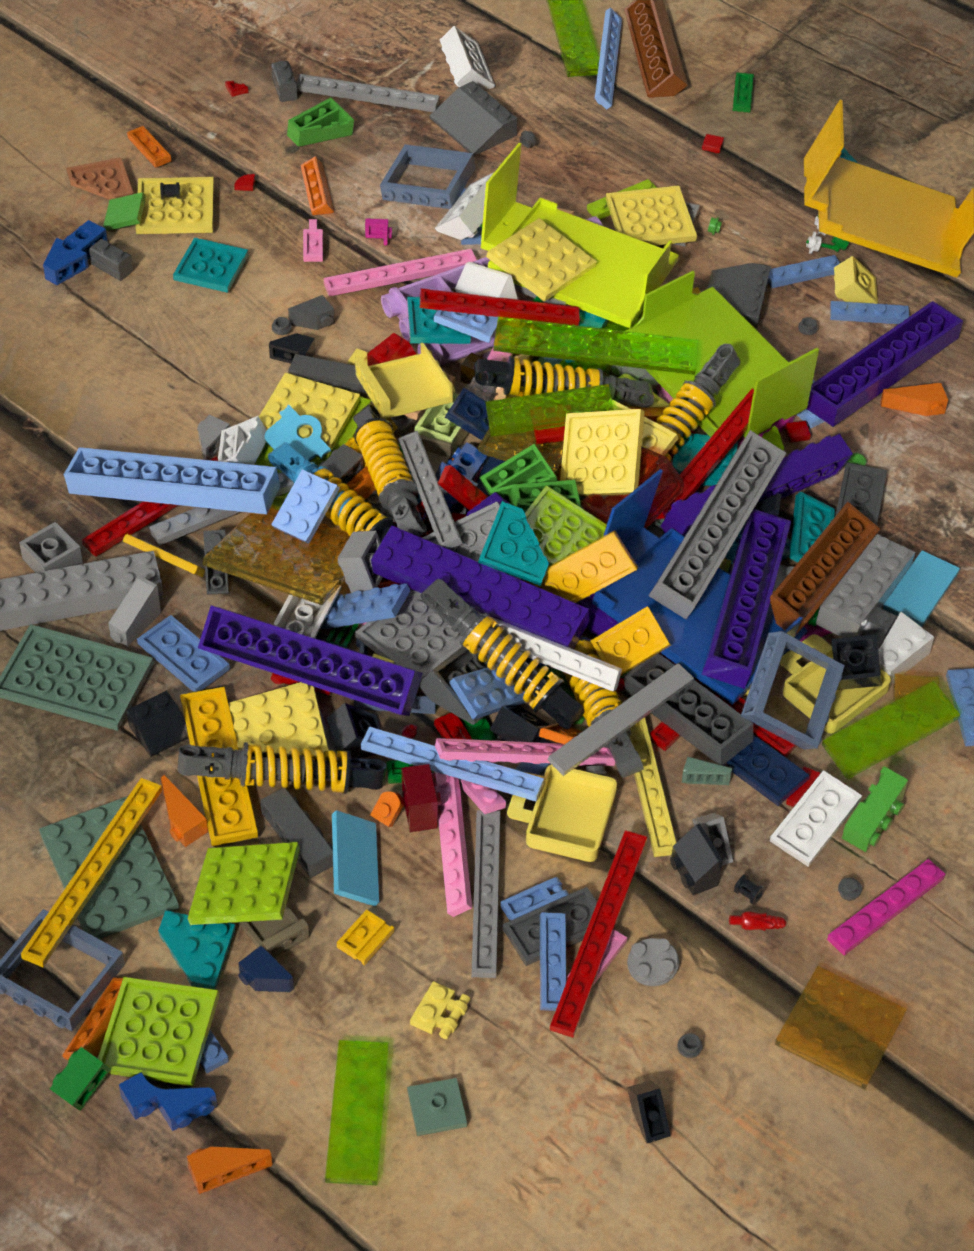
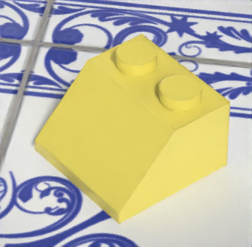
(855, 282)

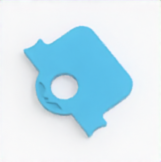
(286, 431)

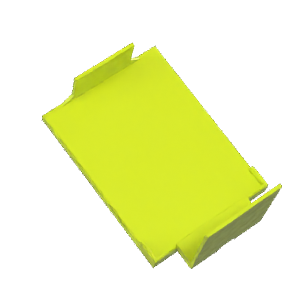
(624, 264)

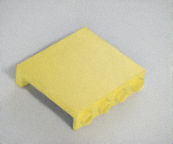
(405, 384)

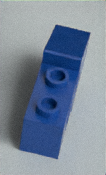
(71, 255)
(467, 462)

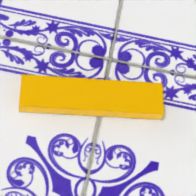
(164, 555)

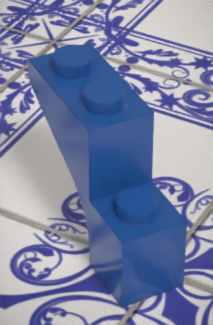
(176, 1105)

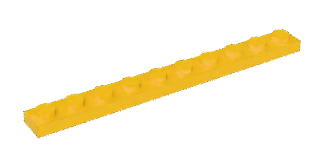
(91, 873)

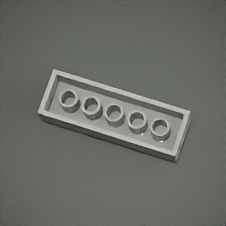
(865, 587)

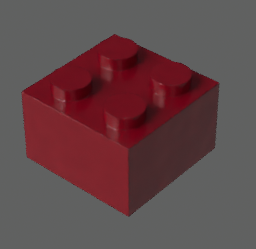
(420, 798)

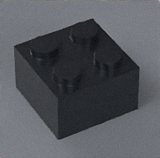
(860, 661)

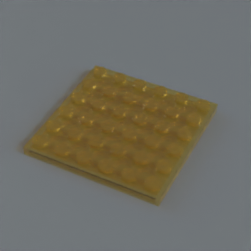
(281, 561)

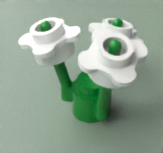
(814, 242)

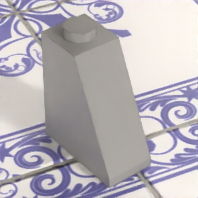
(135, 612)

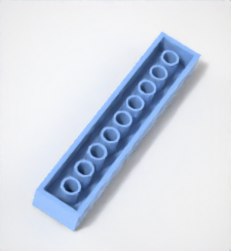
(172, 480)

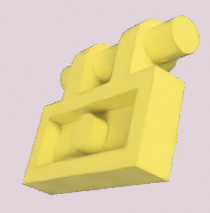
(433, 1007)

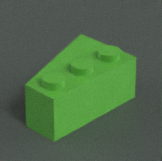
(320, 124)
(520, 469)
(525, 494)
(876, 811)

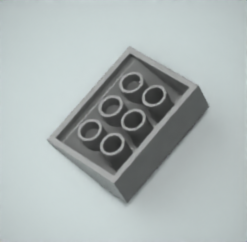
(475, 119)
(743, 288)
(437, 684)

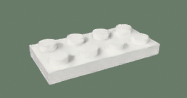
(815, 818)

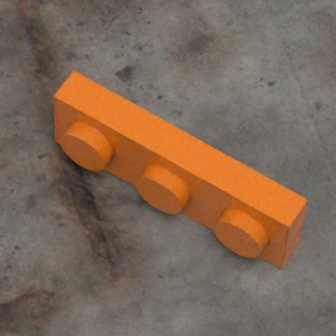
(149, 146)

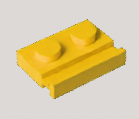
(365, 937)

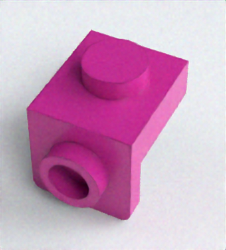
(378, 229)

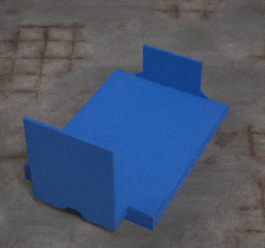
(630, 594)

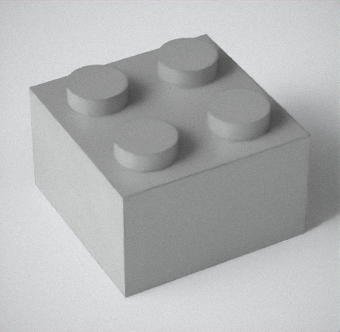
(50, 549)
(356, 561)

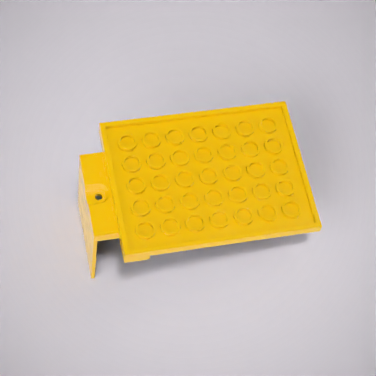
(882, 208)

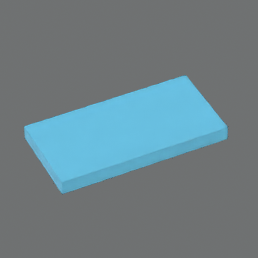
(921, 588)
(355, 858)

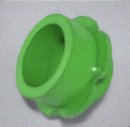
(714, 225)

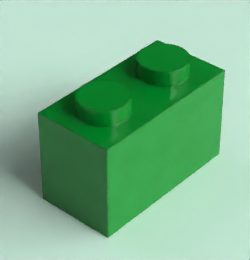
(80, 1078)

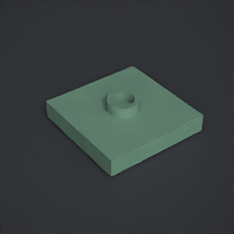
(436, 1107)

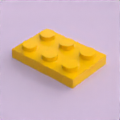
(631, 641)

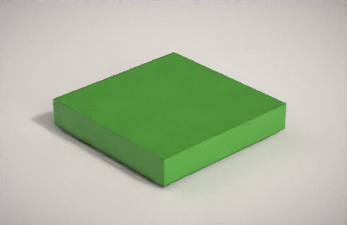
(124, 211)

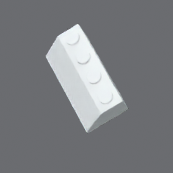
(465, 59)
(466, 212)
(485, 282)
(304, 615)

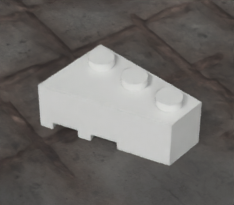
(242, 442)
(904, 646)

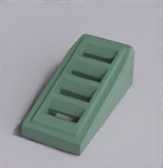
(704, 772)

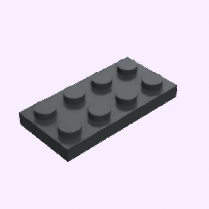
(863, 489)
(525, 930)

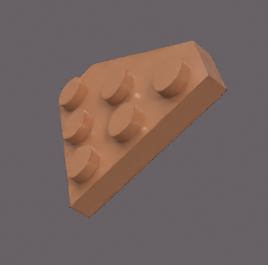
(101, 178)

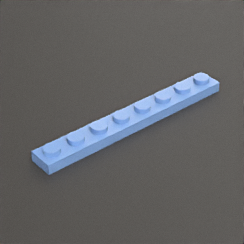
(608, 58)
(477, 772)

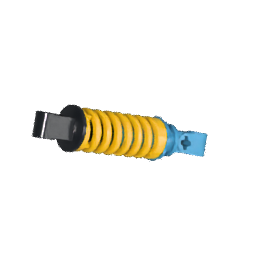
(347, 509)

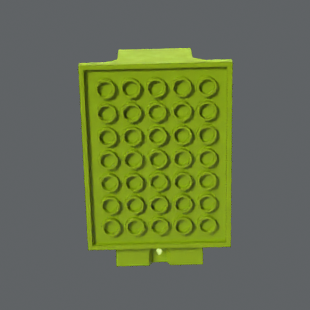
(778, 385)

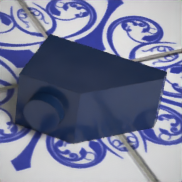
(264, 972)

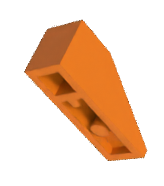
(919, 399)
(184, 818)
(222, 1165)

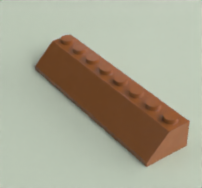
(655, 48)
(822, 567)

